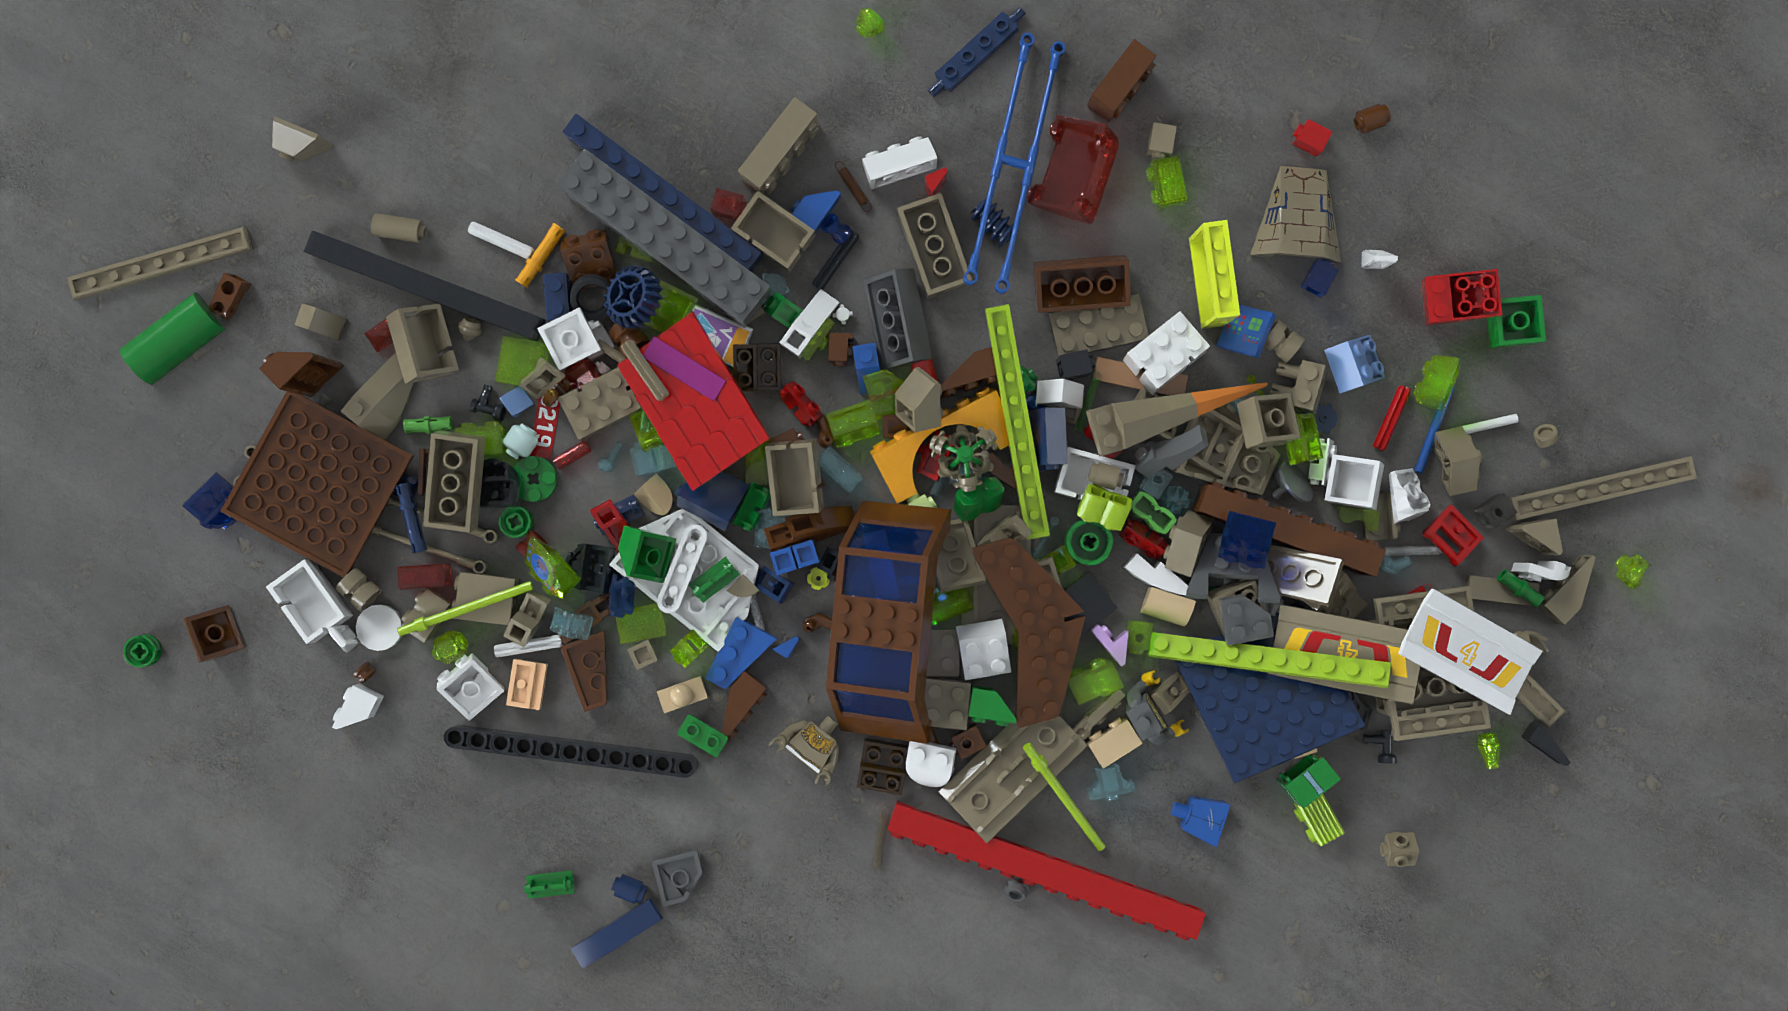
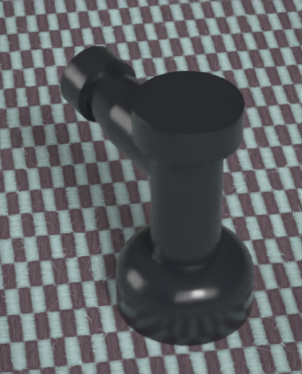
(498, 412)
(1386, 739)

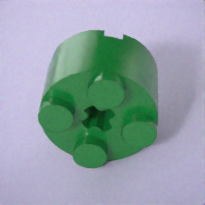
(1099, 548)

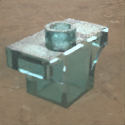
(571, 624)
(1109, 784)

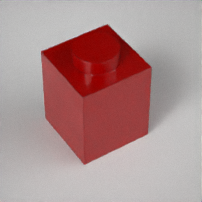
(1311, 137)

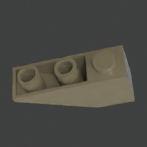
(1568, 594)

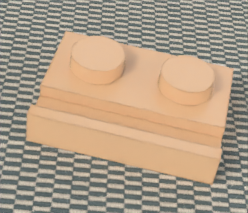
(527, 684)

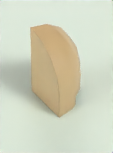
(655, 495)

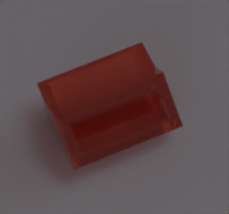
(581, 373)

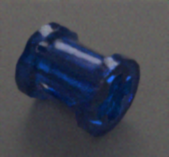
(835, 228)

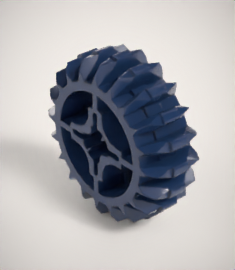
(630, 302)

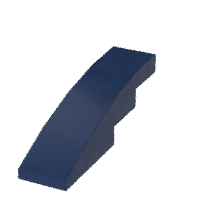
(616, 933)

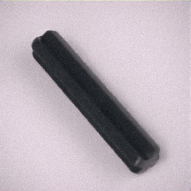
(835, 261)

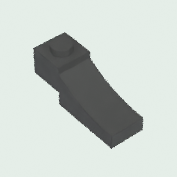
(1170, 452)

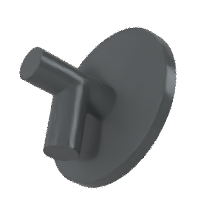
(1292, 481)

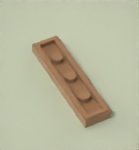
(1119, 374)

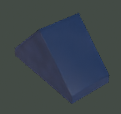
(773, 585)

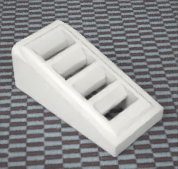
(1377, 259)
(344, 637)

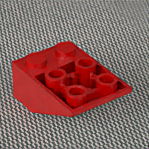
(1461, 297)

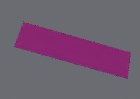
(684, 368)

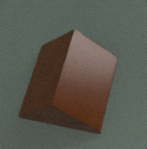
(213, 634)

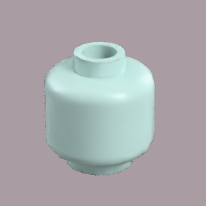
(520, 441)

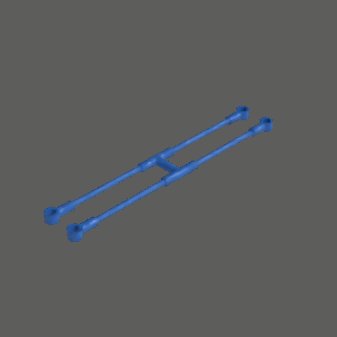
(1028, 165)

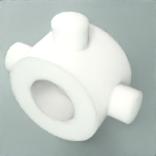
(842, 314)
(602, 367)

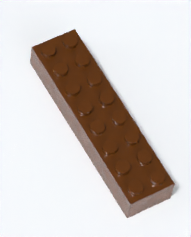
(1293, 531)

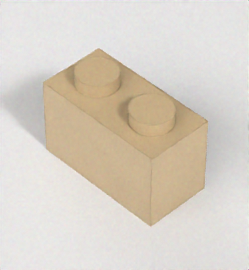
(1113, 742)

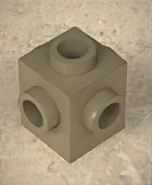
(1400, 849)

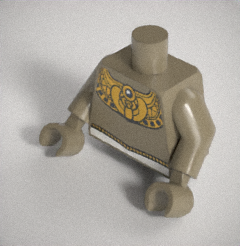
(812, 745)

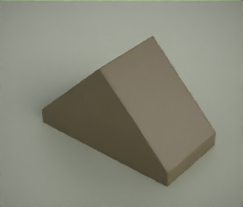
(320, 321)

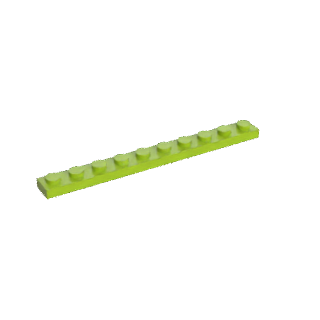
(1017, 420)
(1271, 660)

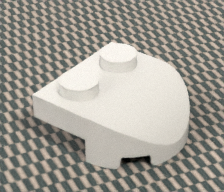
(1543, 570)
(930, 763)

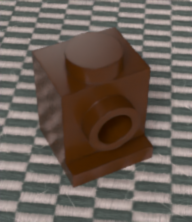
(840, 349)

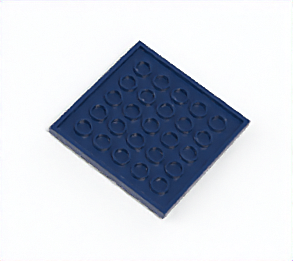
(1263, 716)

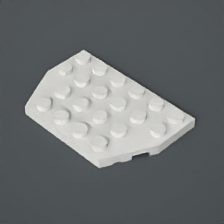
(716, 615)

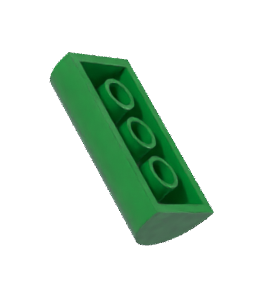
(171, 339)

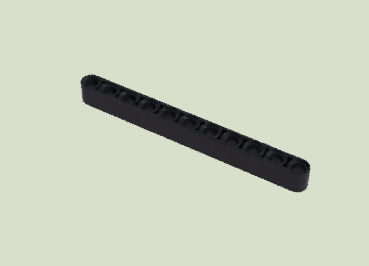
(424, 285)
(560, 753)

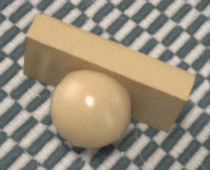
(682, 694)

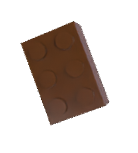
(1122, 81)

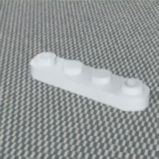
(682, 568)

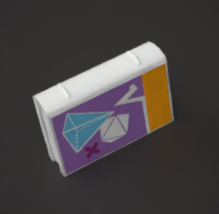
(722, 332)

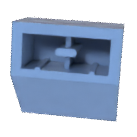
(1355, 363)

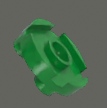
(547, 478)

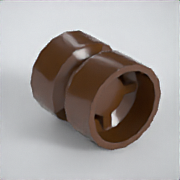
(620, 335)

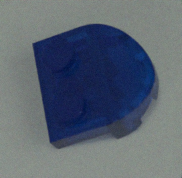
(208, 501)

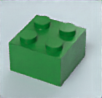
(1520, 323)

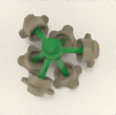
(962, 441)

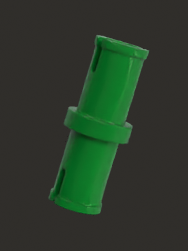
(1520, 588)

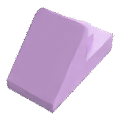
(1117, 647)

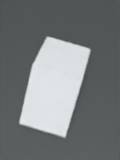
(1059, 393)

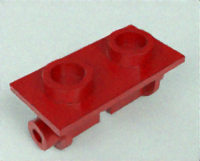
(808, 410)
(1134, 534)

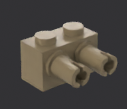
(1309, 384)

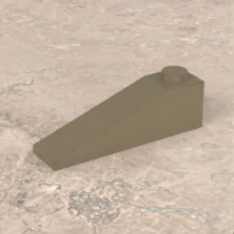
(380, 400)

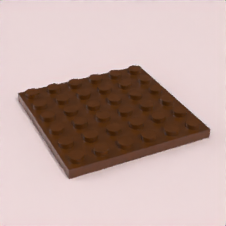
(317, 483)

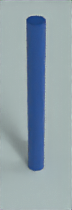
(1429, 441)

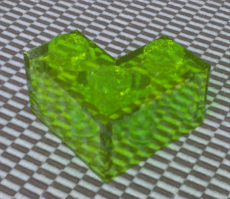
(1094, 681)

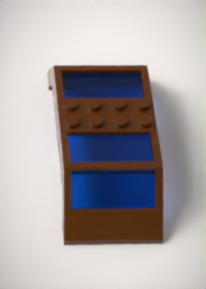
(885, 619)

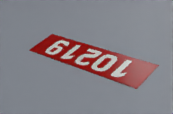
(545, 426)

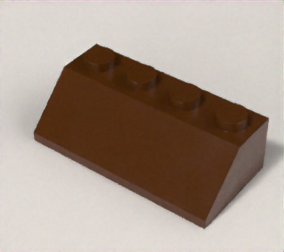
(1082, 283)
(299, 371)

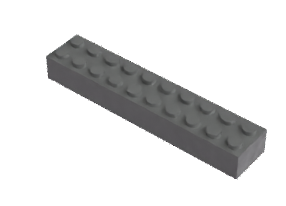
(664, 238)

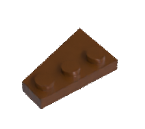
(588, 669)

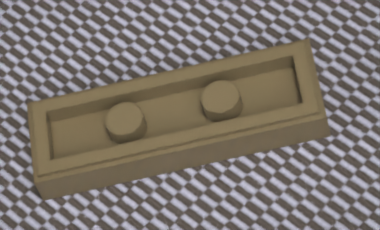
(1491, 590)

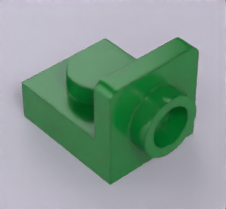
(782, 309)

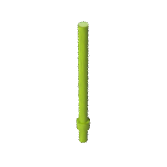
(421, 624)
(1040, 764)

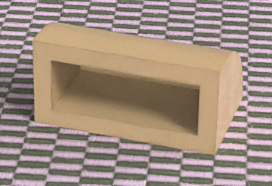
(1167, 606)

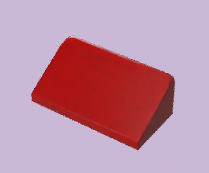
(935, 181)

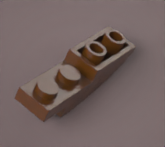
(809, 526)

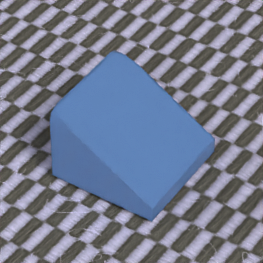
(516, 401)

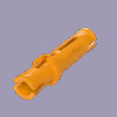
(540, 255)

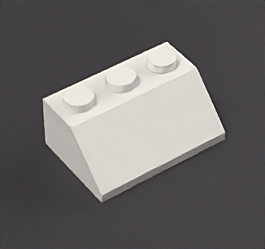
(899, 162)

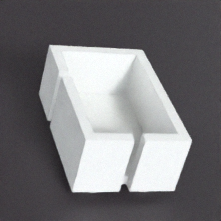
(1166, 352)
(1074, 475)
(313, 600)

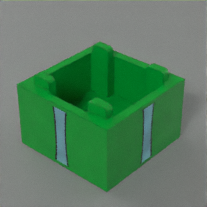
(1308, 779)

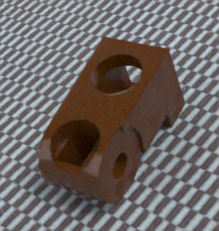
(228, 295)

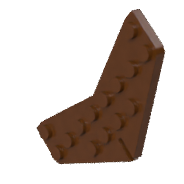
(1044, 638)

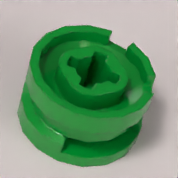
(516, 521)
(142, 650)

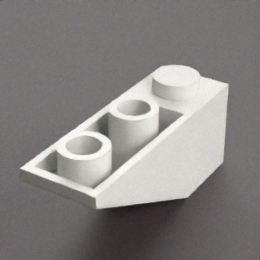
(808, 323)

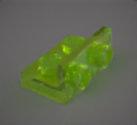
(853, 423)

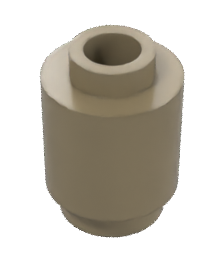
(1105, 476)

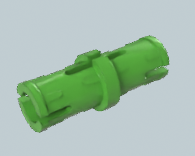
(428, 424)

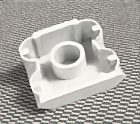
(1406, 496)

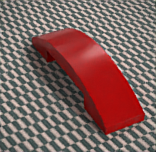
(610, 520)

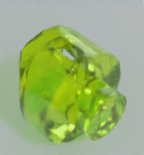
(1631, 570)

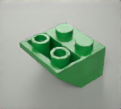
(987, 704)

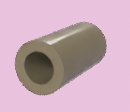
(398, 228)

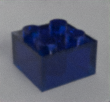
(1246, 540)

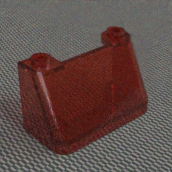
(1076, 169)

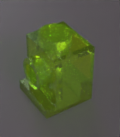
(1134, 628)
(684, 653)

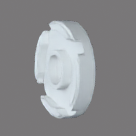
(378, 627)

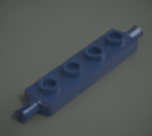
(976, 51)

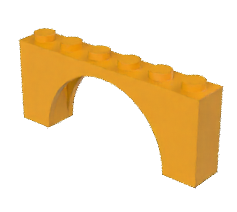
(897, 455)

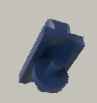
(621, 596)

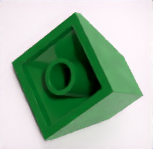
(646, 554)

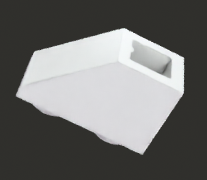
(358, 705)

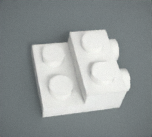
(469, 686)

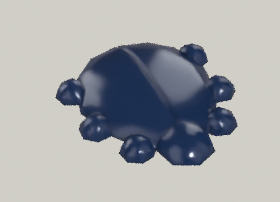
(1325, 418)

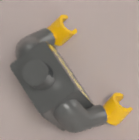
(1146, 715)

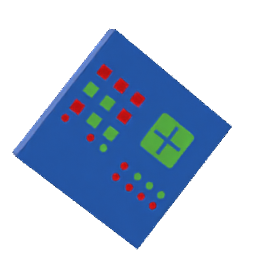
(1247, 332)

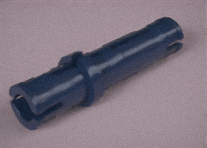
(411, 518)

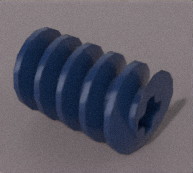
(994, 224)

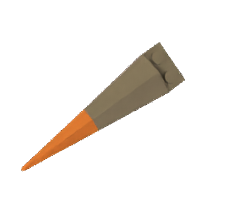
(1134, 421)

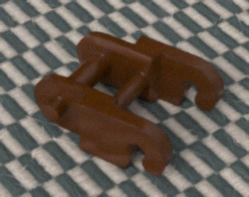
(553, 394)

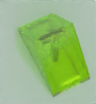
(1062, 559)

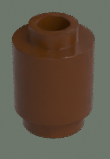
(1372, 118)

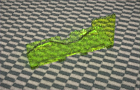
(1367, 517)

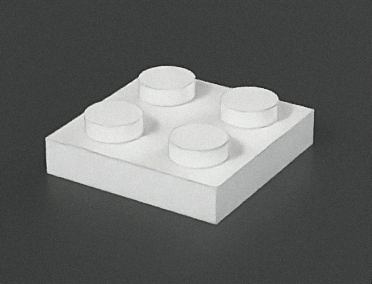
(569, 338)

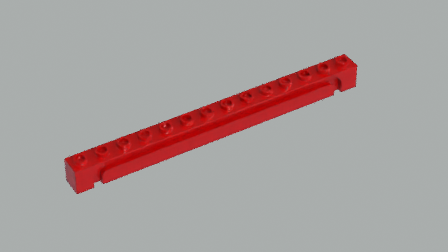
(1047, 870)

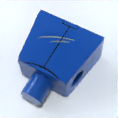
(1202, 817)

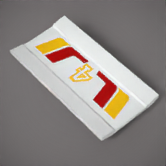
(1468, 651)

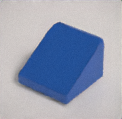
(787, 647)

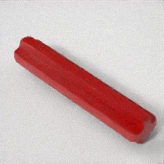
(1391, 418)

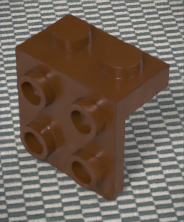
(588, 255)

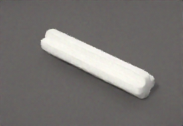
(500, 240)
(533, 645)

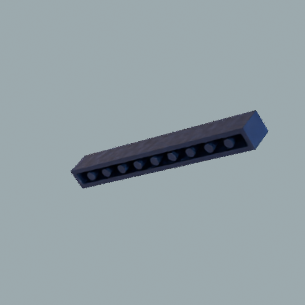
(637, 173)

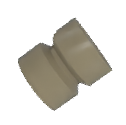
(1283, 341)
(358, 589)

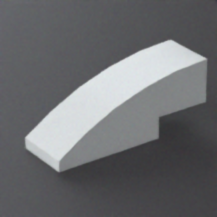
(1155, 576)

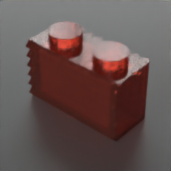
(424, 576)

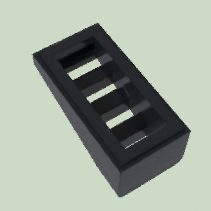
(1543, 742)

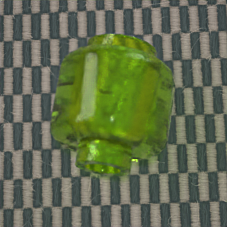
(449, 647)

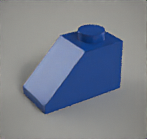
(815, 208)
(865, 362)

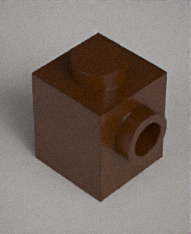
(967, 741)

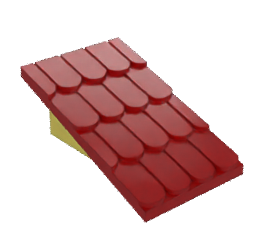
(697, 431)

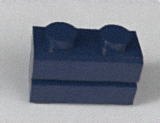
(557, 295)

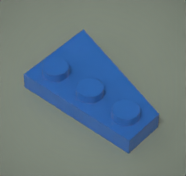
(740, 649)

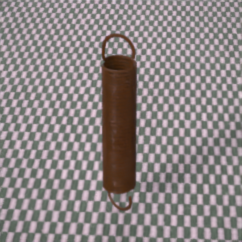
(853, 186)

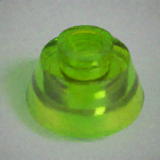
(869, 23)

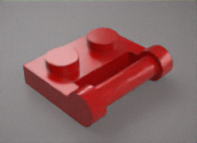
(1457, 530)

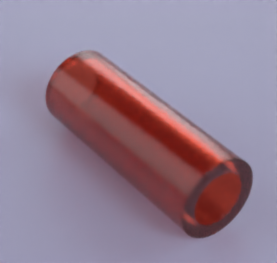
(572, 454)

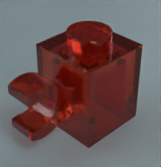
(728, 204)

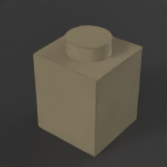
(1161, 140)

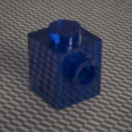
(1319, 277)

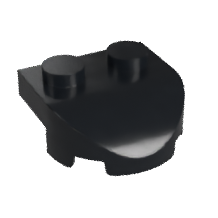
(499, 485)
(592, 566)

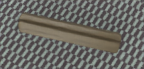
(644, 370)

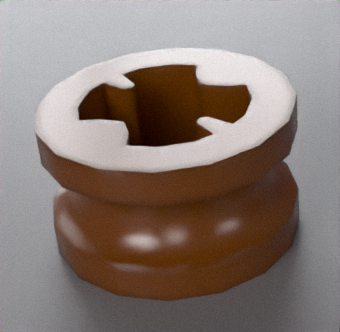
(364, 672)

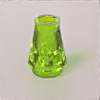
(1490, 749)

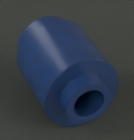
(629, 889)

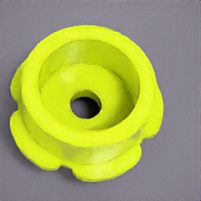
(815, 584)

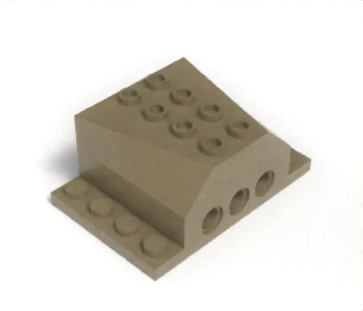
(1437, 703)

